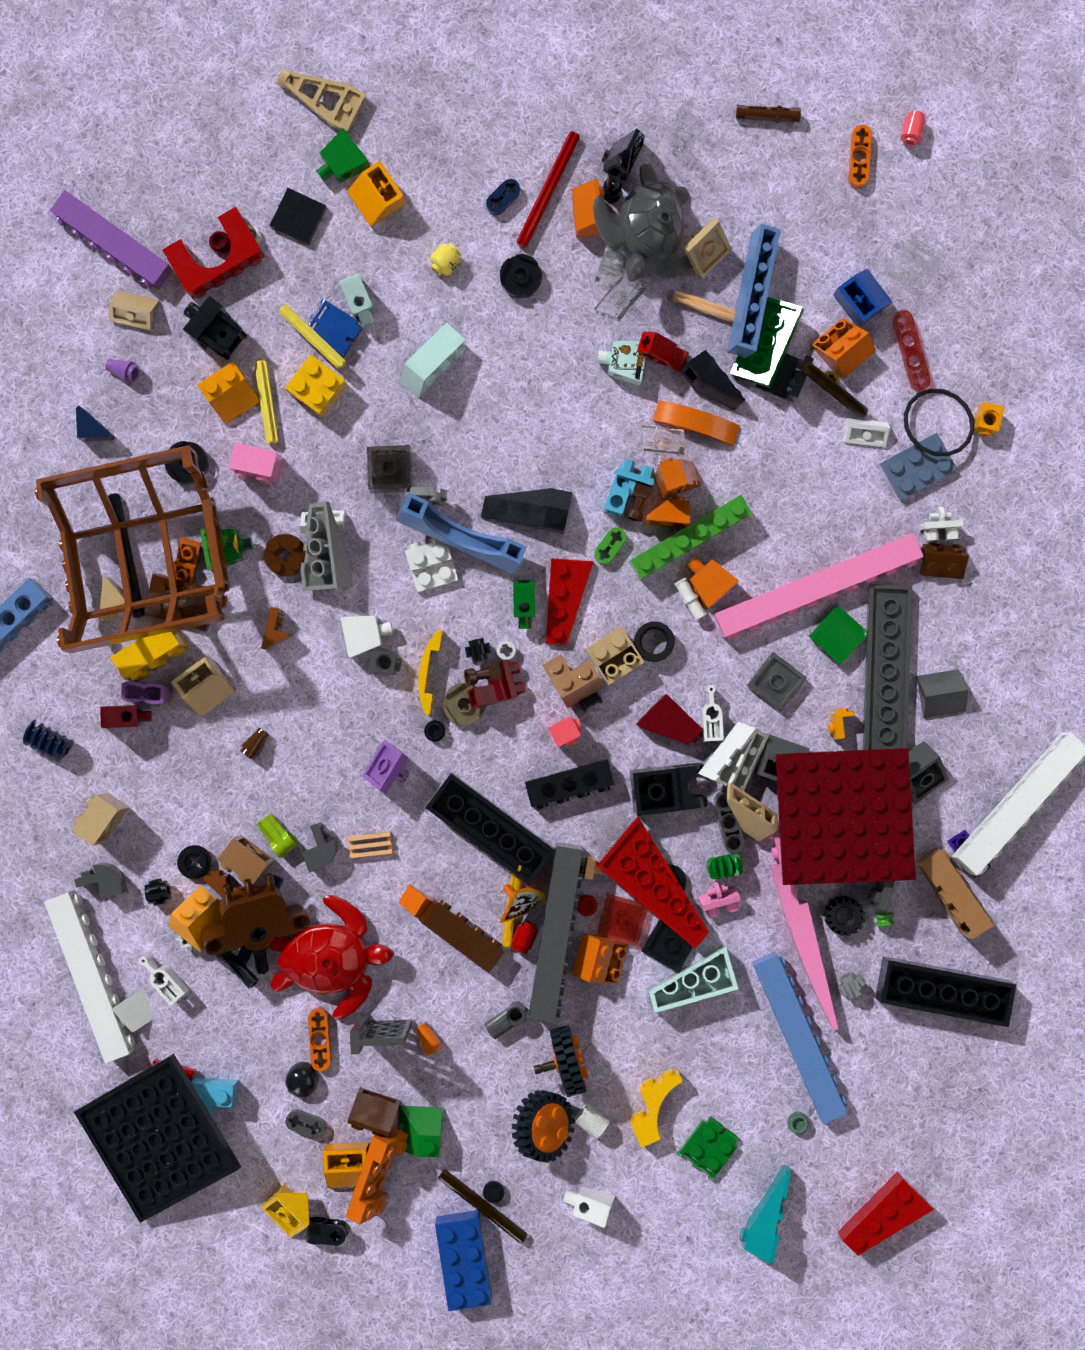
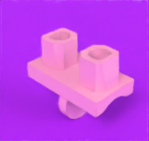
(719, 897)

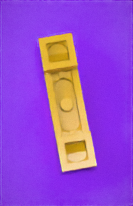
(433, 645)

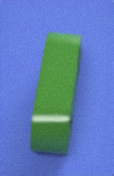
(606, 542)

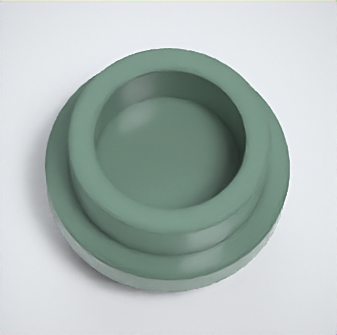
(797, 1122)

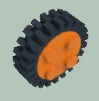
(566, 1061)
(543, 1126)

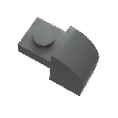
(324, 851)
(109, 879)

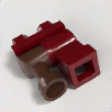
(499, 687)

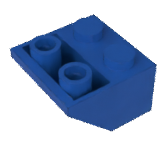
(862, 297)

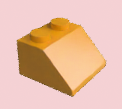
(229, 392)
(194, 916)

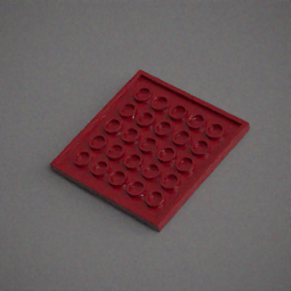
(845, 816)

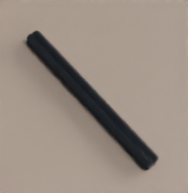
(134, 585)

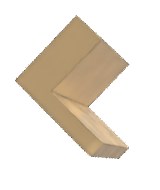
(132, 310)

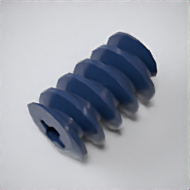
(46, 742)

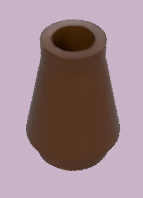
(253, 745)

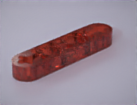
(914, 350)

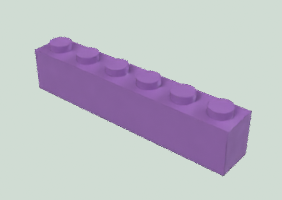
(111, 240)

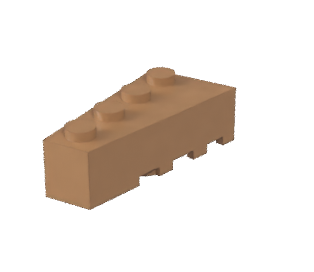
(954, 893)

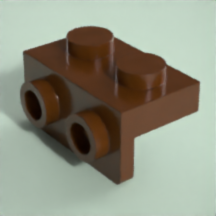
(944, 560)

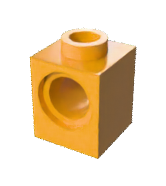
(993, 411)

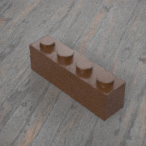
(461, 935)

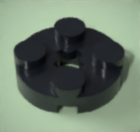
(531, 270)
(178, 472)

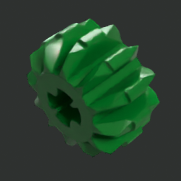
(725, 866)

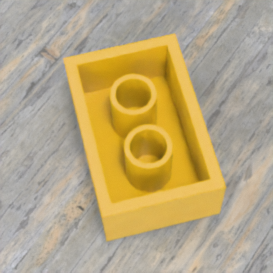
(148, 653)

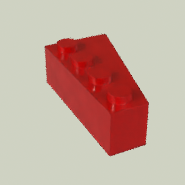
(885, 1214)

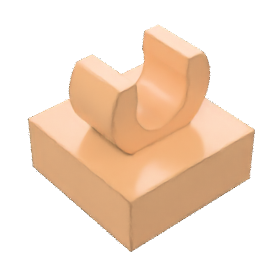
(590, 868)

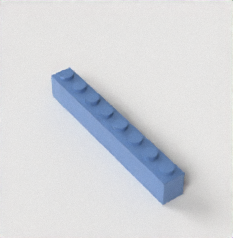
(799, 1038)

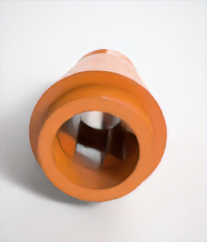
(428, 1040)

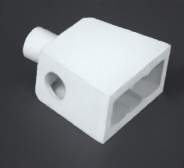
(364, 634)
(598, 1205)

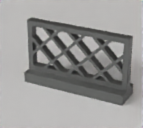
(378, 1033)

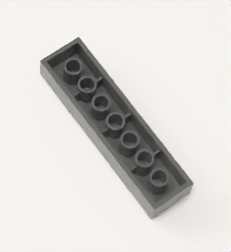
(555, 932)

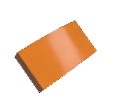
(187, 559)

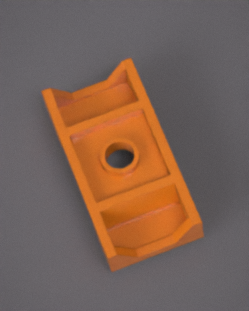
(368, 1196)

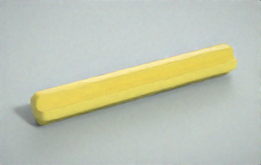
(311, 336)
(266, 402)

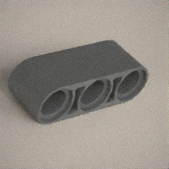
(728, 833)

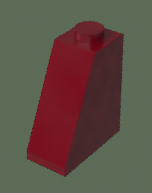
(670, 721)

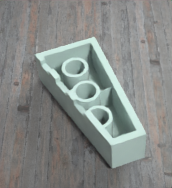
(697, 982)

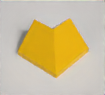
(288, 1210)

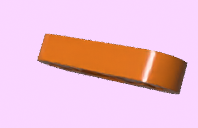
(864, 172)
(326, 1032)

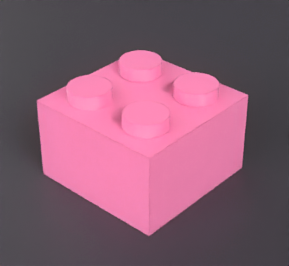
(256, 463)

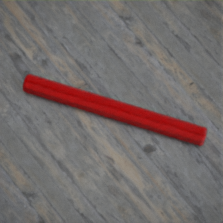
(548, 189)

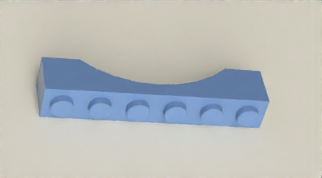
(426, 519)

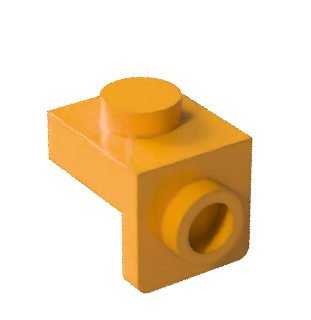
(836, 726)

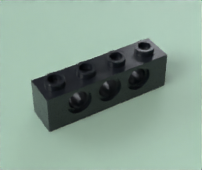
(536, 786)

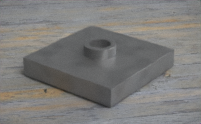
(776, 681)

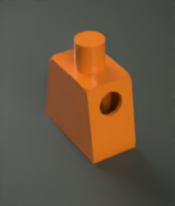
(710, 581)

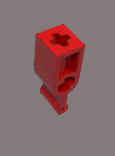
(662, 351)

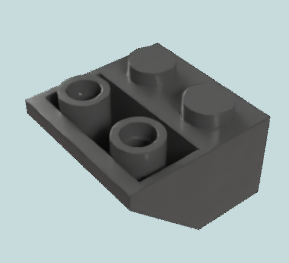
(775, 745)

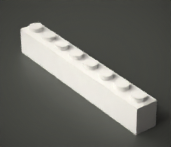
(1020, 804)
(89, 975)

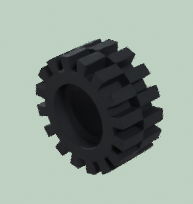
(857, 915)

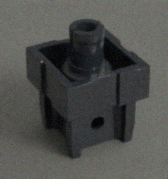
(210, 325)

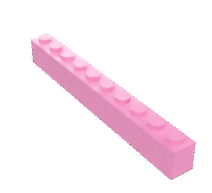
(818, 585)

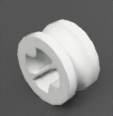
(510, 645)

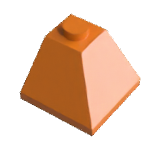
(671, 513)

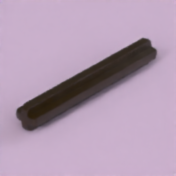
(835, 390)

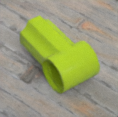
(280, 840)

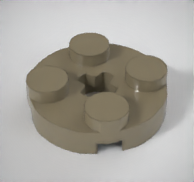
(451, 705)

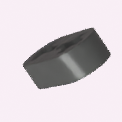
(307, 1118)

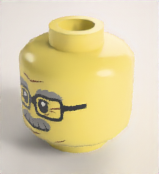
(445, 259)

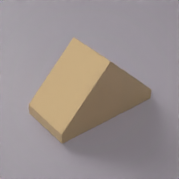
(110, 596)

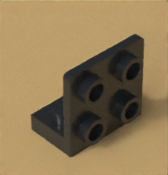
(789, 378)

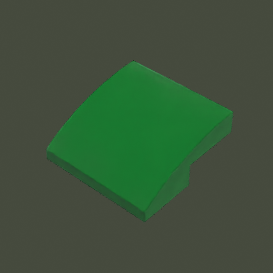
(838, 634)

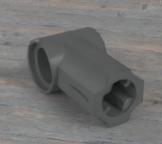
(505, 1021)

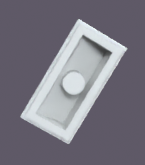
(866, 432)

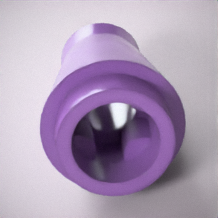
(123, 369)

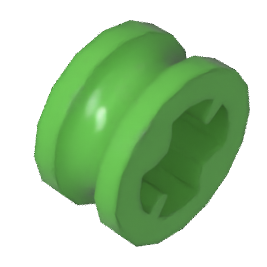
(884, 919)

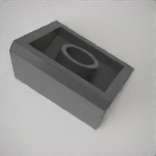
(942, 693)

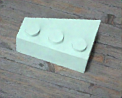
(432, 360)

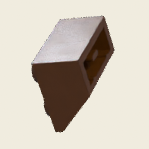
(373, 1112)

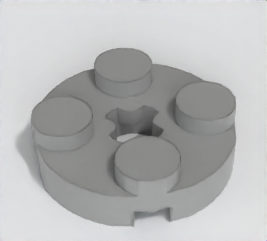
(429, 495)

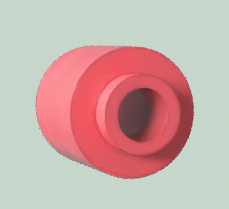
(913, 128)

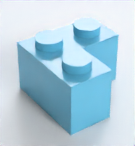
(216, 1092)

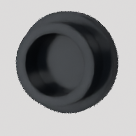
(434, 730)
(493, 1191)

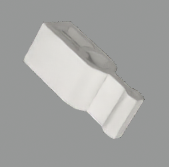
(711, 725)
(172, 987)

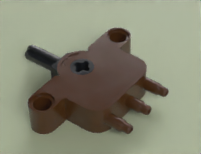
(253, 921)

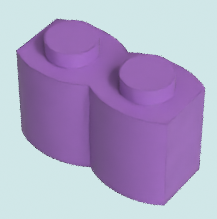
(145, 692)

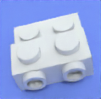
(431, 565)

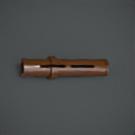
(768, 113)

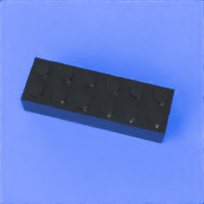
(490, 828)
(945, 991)

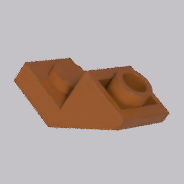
(218, 879)

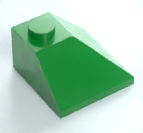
(423, 1129)

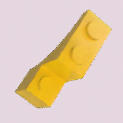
(653, 1093)

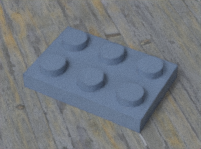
(916, 469)

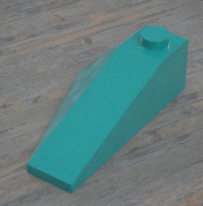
(760, 1232)

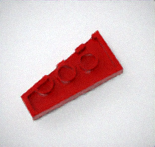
(565, 594)

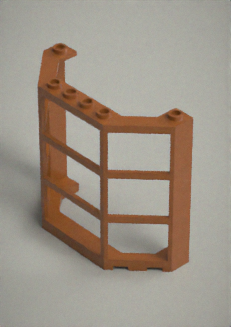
(70, 639)

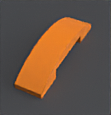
(696, 421)

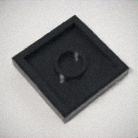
(298, 216)
(667, 946)

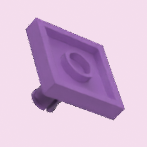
(386, 767)

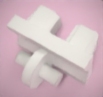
(931, 528)

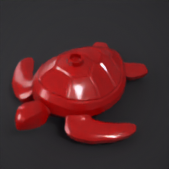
(330, 958)

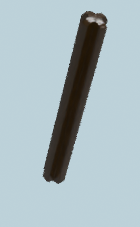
(482, 1206)

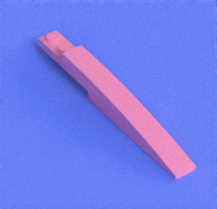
(802, 933)

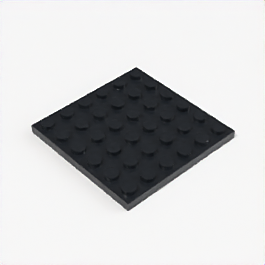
(157, 1138)

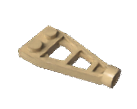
(346, 109)

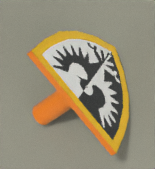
(521, 902)

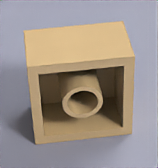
(99, 819)

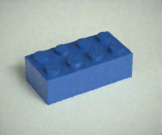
(463, 1260)

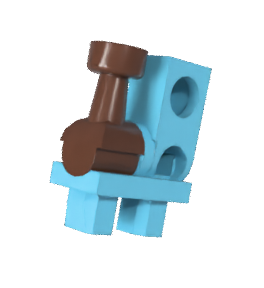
(630, 485)

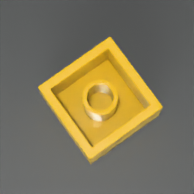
(316, 386)

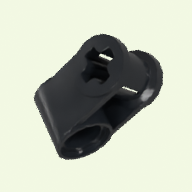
(323, 1231)

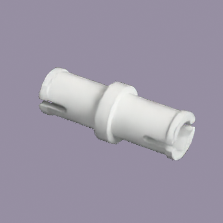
(690, 599)

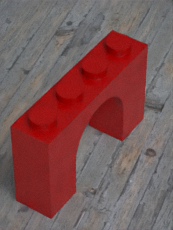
(243, 253)

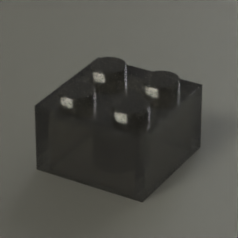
(389, 468)

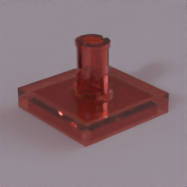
(622, 919)

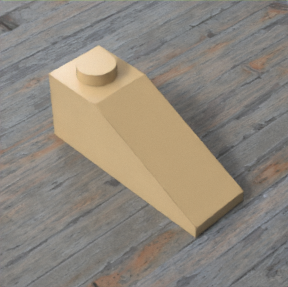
(751, 814)

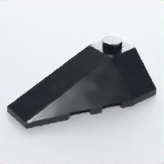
(624, 153)

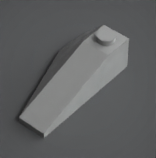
(325, 556)

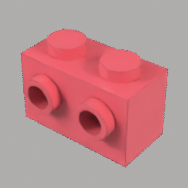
(566, 731)

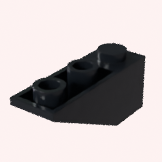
(708, 378)

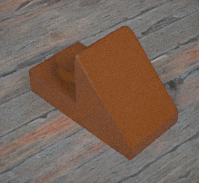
(272, 636)

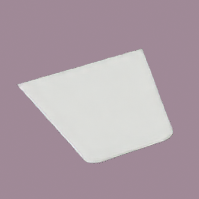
(134, 1011)

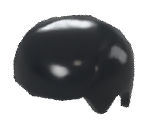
(302, 1080)

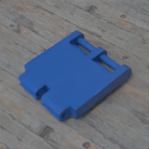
(335, 327)

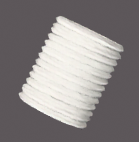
(591, 1121)

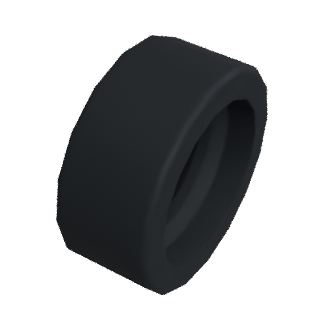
(665, 630)

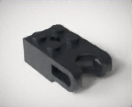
(672, 792)

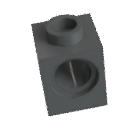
(375, 658)

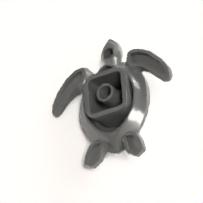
(648, 225)

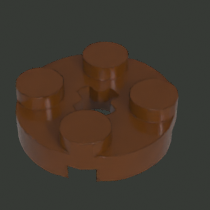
(276, 546)

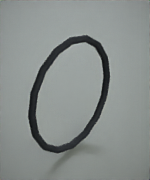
(971, 421)

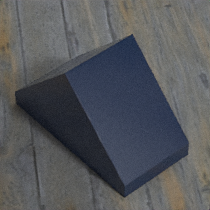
(89, 428)

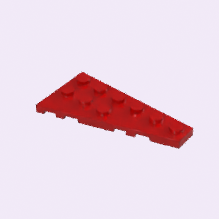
(644, 874)

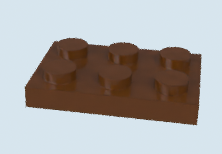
(186, 607)

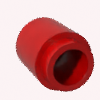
(524, 937)

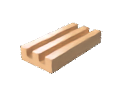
(368, 845)

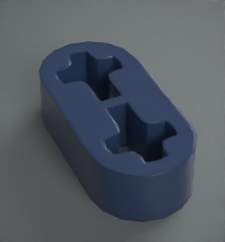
(500, 193)

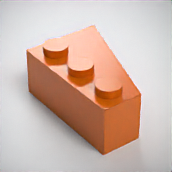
(676, 477)

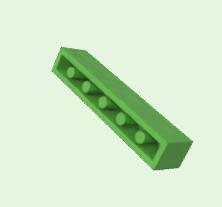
(690, 537)

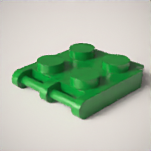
(709, 1146)

